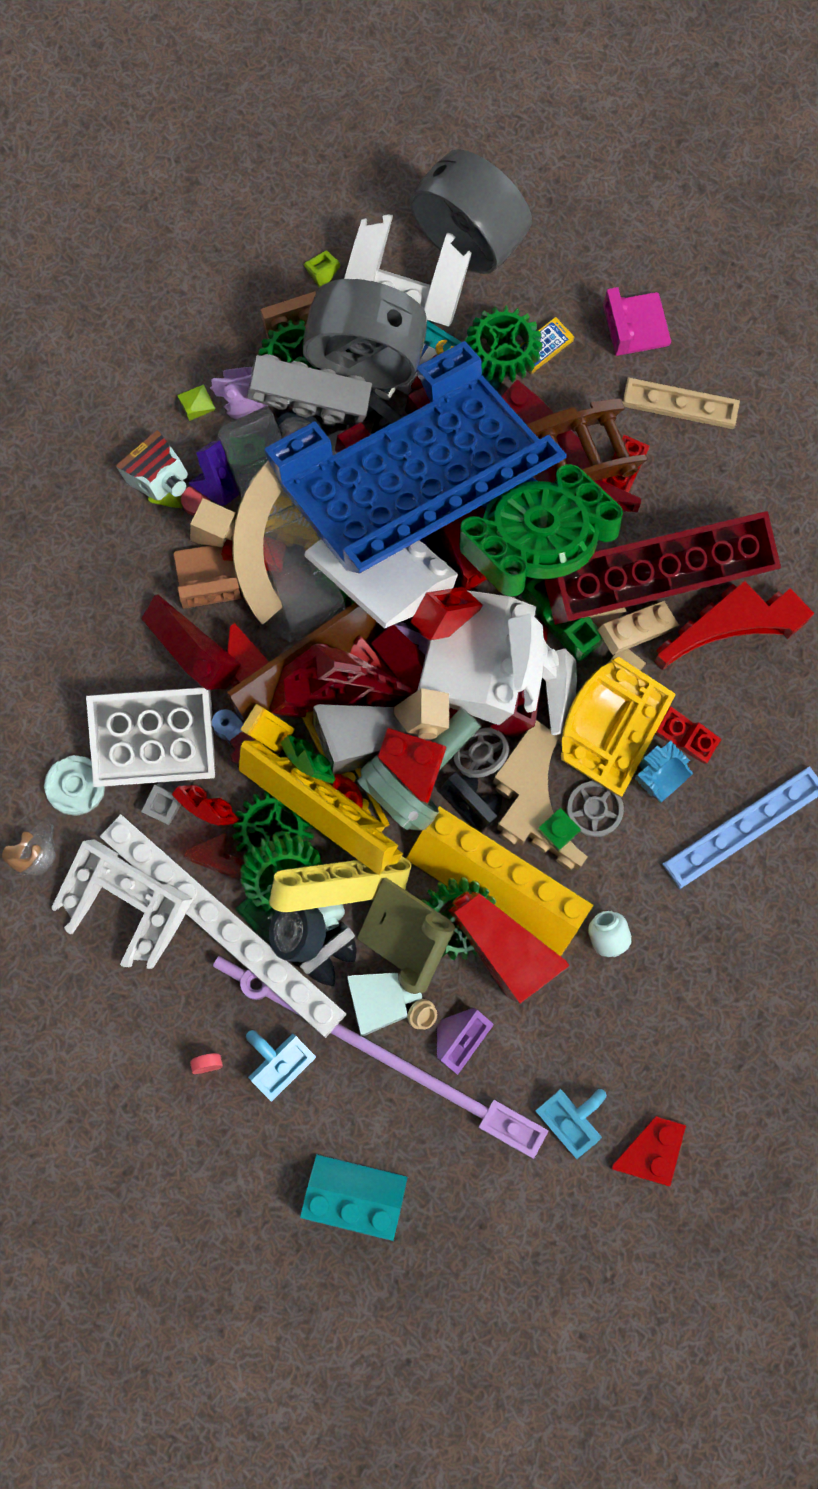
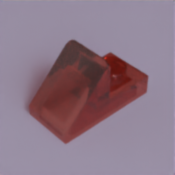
(209, 856)

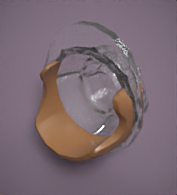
(34, 852)

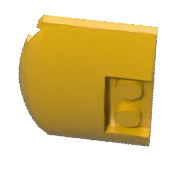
(613, 723)

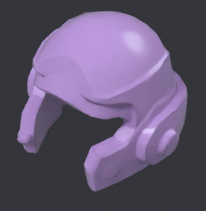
(235, 389)

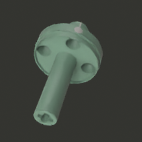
(393, 793)

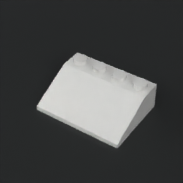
(393, 586)
(477, 660)
(151, 736)

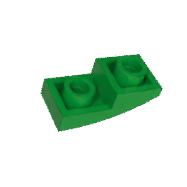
(310, 763)

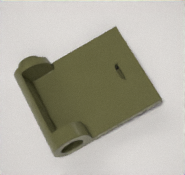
(406, 935)

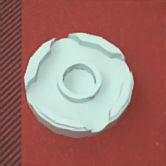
(68, 791)

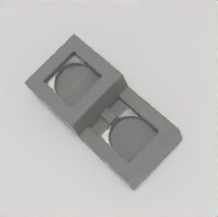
(161, 802)

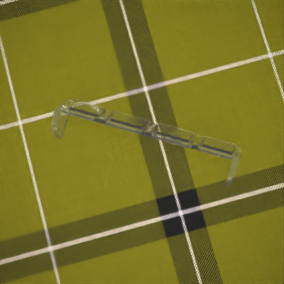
(303, 589)

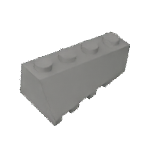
(309, 391)

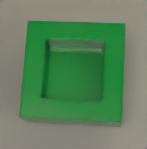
(559, 829)

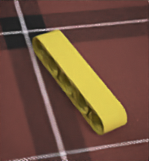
(332, 884)

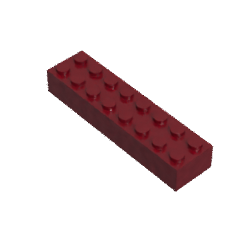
(665, 567)

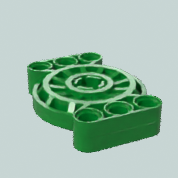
(540, 530)

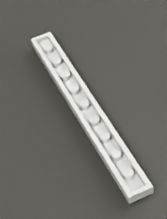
(226, 928)

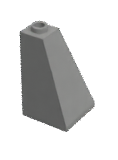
(353, 733)

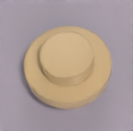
(422, 1014)

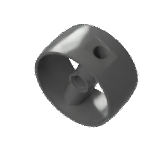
(475, 205)
(365, 332)

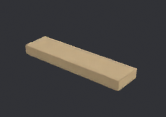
(681, 403)

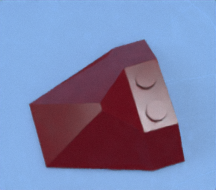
(334, 678)

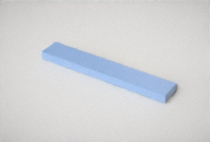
(743, 828)

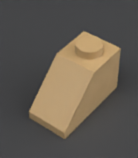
(212, 524)
(424, 713)

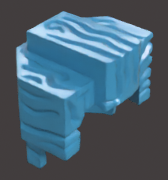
(663, 771)

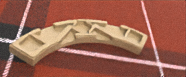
(248, 544)

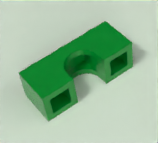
(577, 636)

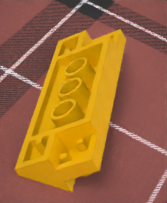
(320, 806)
(521, 891)

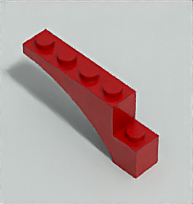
(736, 615)

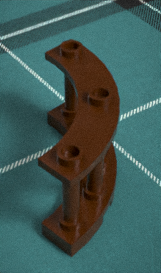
(602, 413)

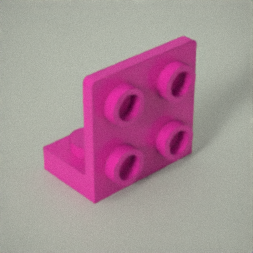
(635, 322)

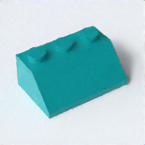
(354, 1197)

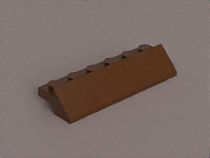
(337, 633)

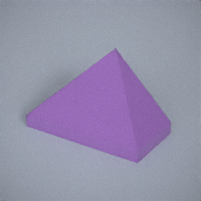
(460, 1036)

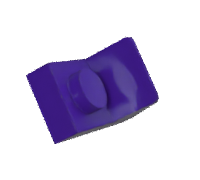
(217, 479)

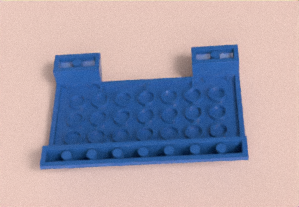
(415, 470)

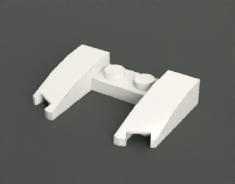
(437, 299)
(536, 660)
(162, 904)

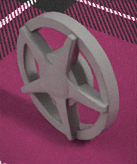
(483, 753)
(595, 809)

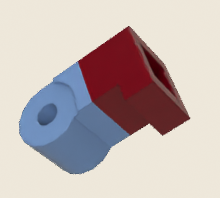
(228, 727)

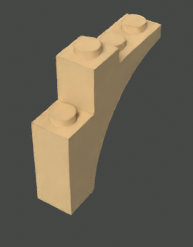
(527, 781)

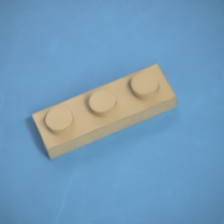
(638, 627)

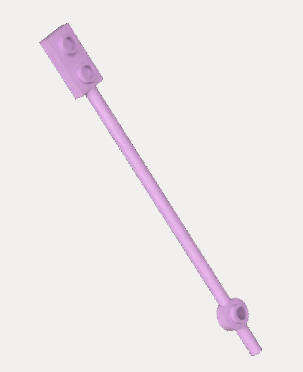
(497, 1119)

